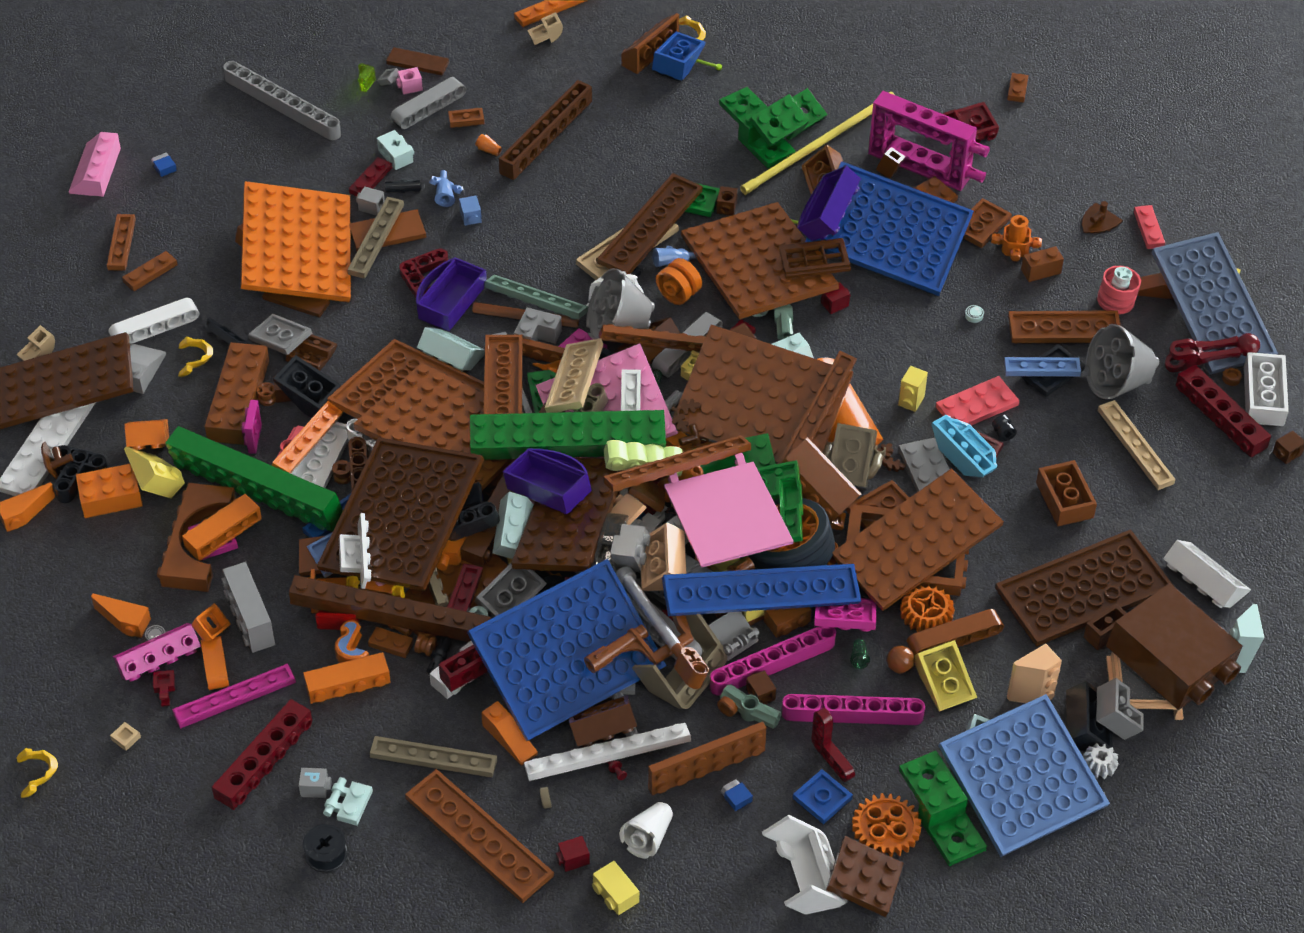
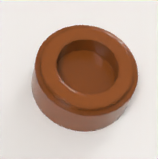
(1231, 376)
(727, 706)

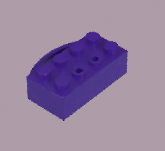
(828, 203)
(451, 294)
(548, 478)

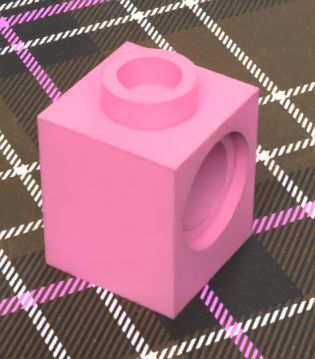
(409, 80)

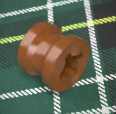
(266, 394)
(341, 472)
(425, 644)

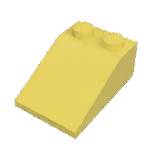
(154, 473)
(945, 675)

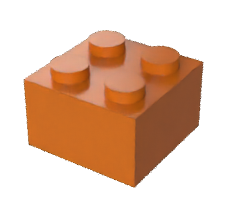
(145, 433)

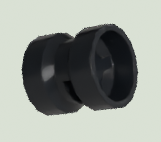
(1004, 428)

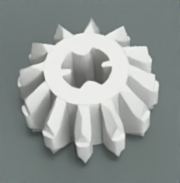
(1101, 760)

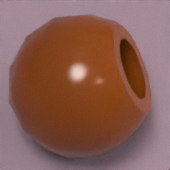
(900, 659)

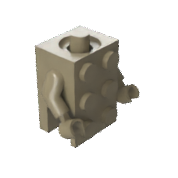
(853, 453)

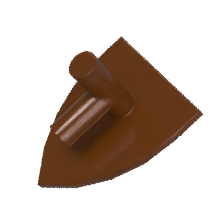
(1099, 219)
(693, 441)
(54, 461)

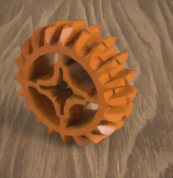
(936, 604)

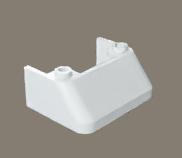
(811, 862)

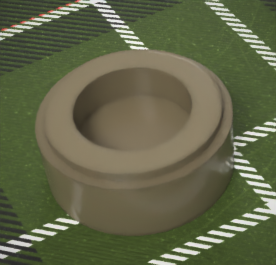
(545, 797)

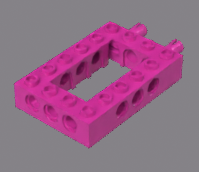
(952, 171)

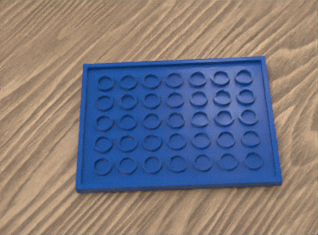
(901, 231)
(541, 648)

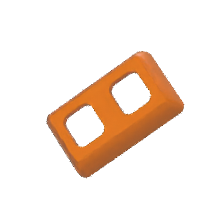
(203, 627)

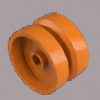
(678, 281)

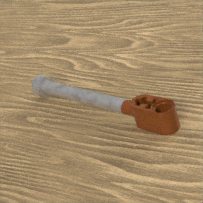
(689, 662)

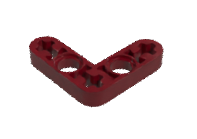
(433, 258)
(821, 740)

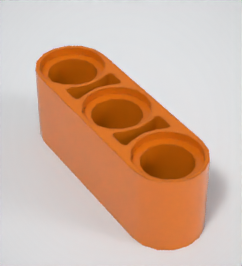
(215, 663)

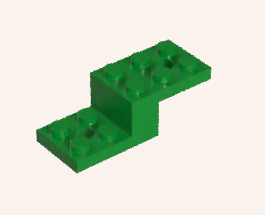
(788, 117)
(747, 132)
(942, 808)

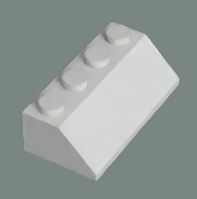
(1205, 573)

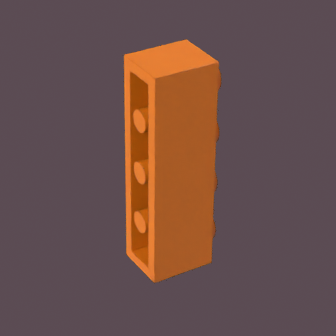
(221, 527)
(347, 677)

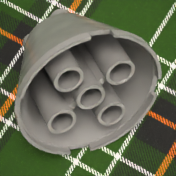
(618, 303)
(1118, 362)

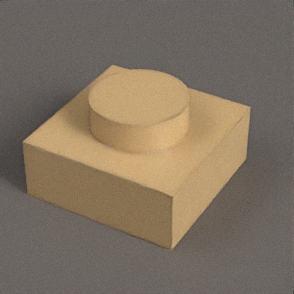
(125, 736)

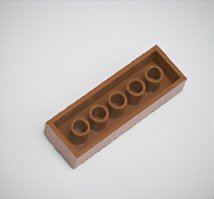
(237, 385)

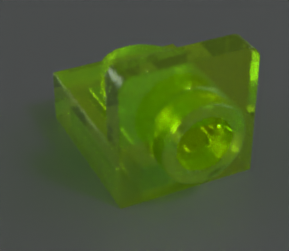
(366, 76)

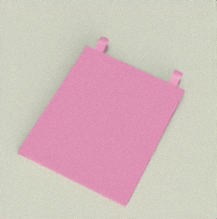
(727, 513)

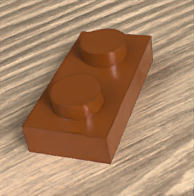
(1017, 87)
(466, 117)
(390, 642)

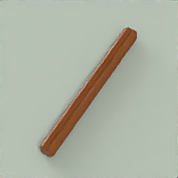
(515, 313)

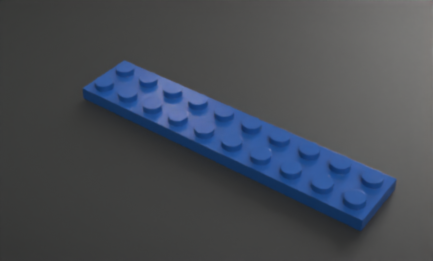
(760, 589)

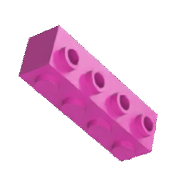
(156, 651)

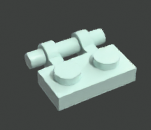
(354, 803)

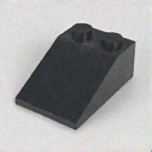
(305, 385)

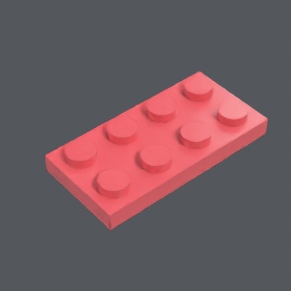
(979, 402)

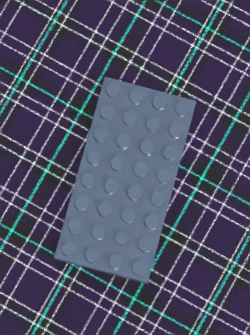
(1211, 295)

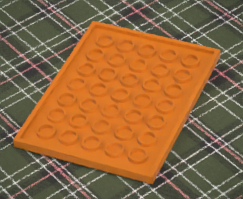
(296, 242)

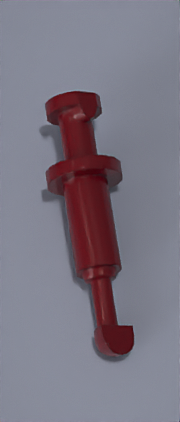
(615, 766)

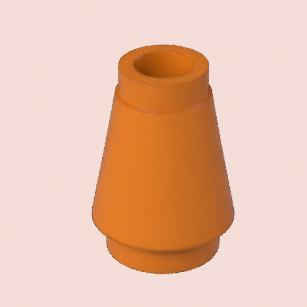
(488, 145)

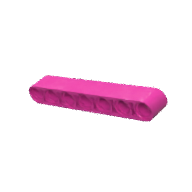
(784, 654)
(863, 707)

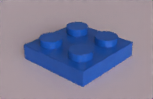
(822, 796)

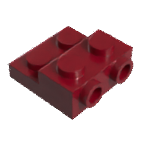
(979, 117)

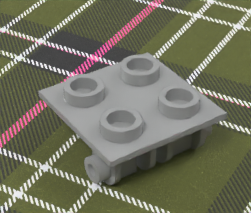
(734, 633)

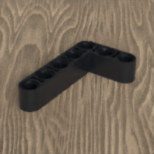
(475, 520)

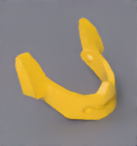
(696, 25)
(200, 343)
(41, 755)

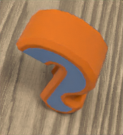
(346, 644)

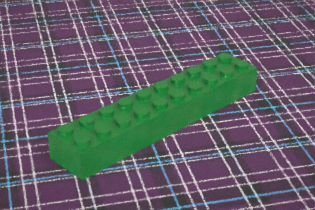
(564, 432)
(255, 479)

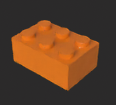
(108, 490)

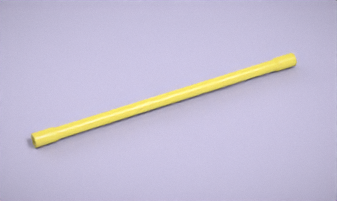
(754, 183)

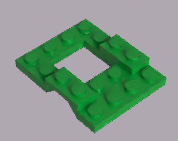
(784, 484)

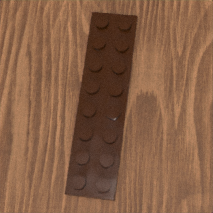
(650, 224)

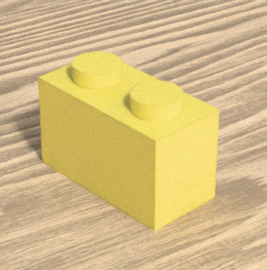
(912, 388)
(615, 888)

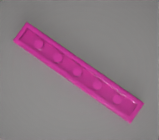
(234, 696)

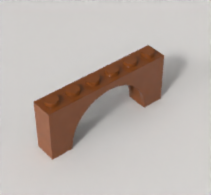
(178, 568)

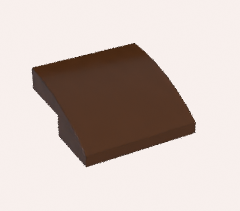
(314, 351)

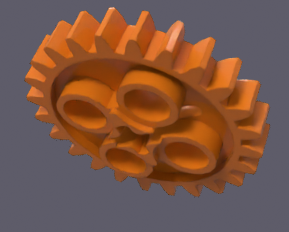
(886, 824)

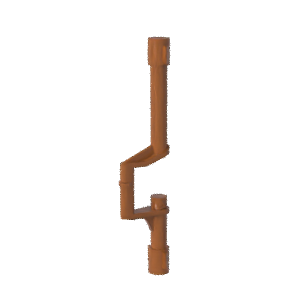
(634, 638)

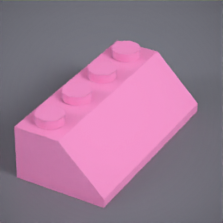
(96, 165)

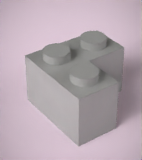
(539, 325)
(630, 547)
(1115, 709)

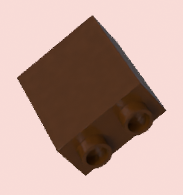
(1175, 647)

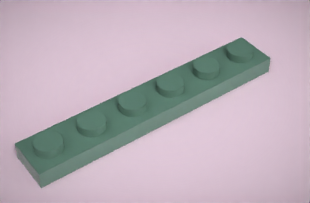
(537, 297)

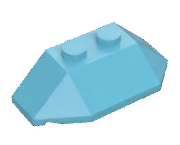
(964, 447)

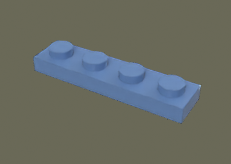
(1042, 366)

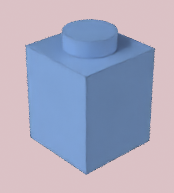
(470, 210)

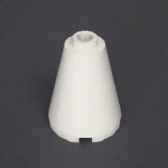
(646, 830)

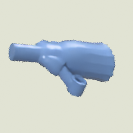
(444, 193)
(666, 255)

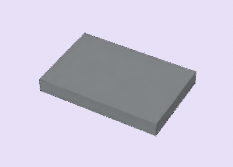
(280, 334)

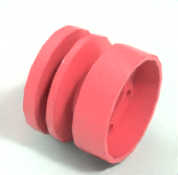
(1114, 299)

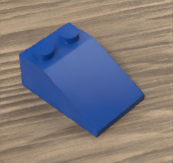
(677, 55)

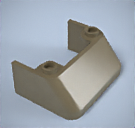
(673, 688)

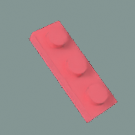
(1149, 226)

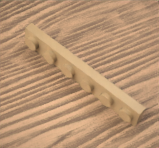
(1136, 445)

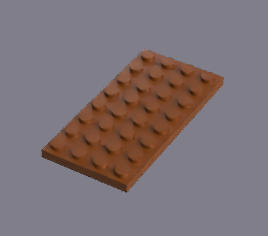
(918, 538)

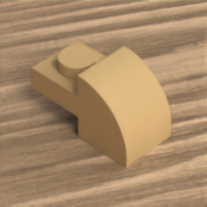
(549, 29)
(40, 344)

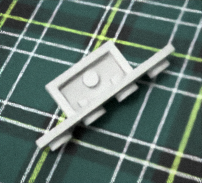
(354, 553)

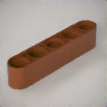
(963, 631)

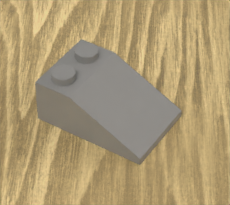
(144, 365)

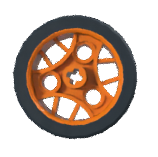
(814, 549)

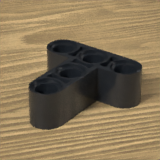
(83, 462)

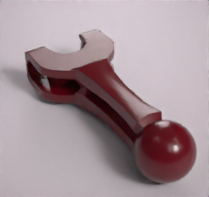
(1194, 352)

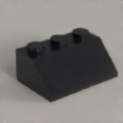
(1081, 718)

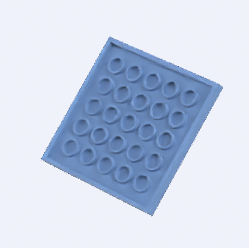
(1023, 775)

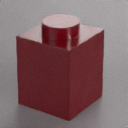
(836, 299)
(573, 854)

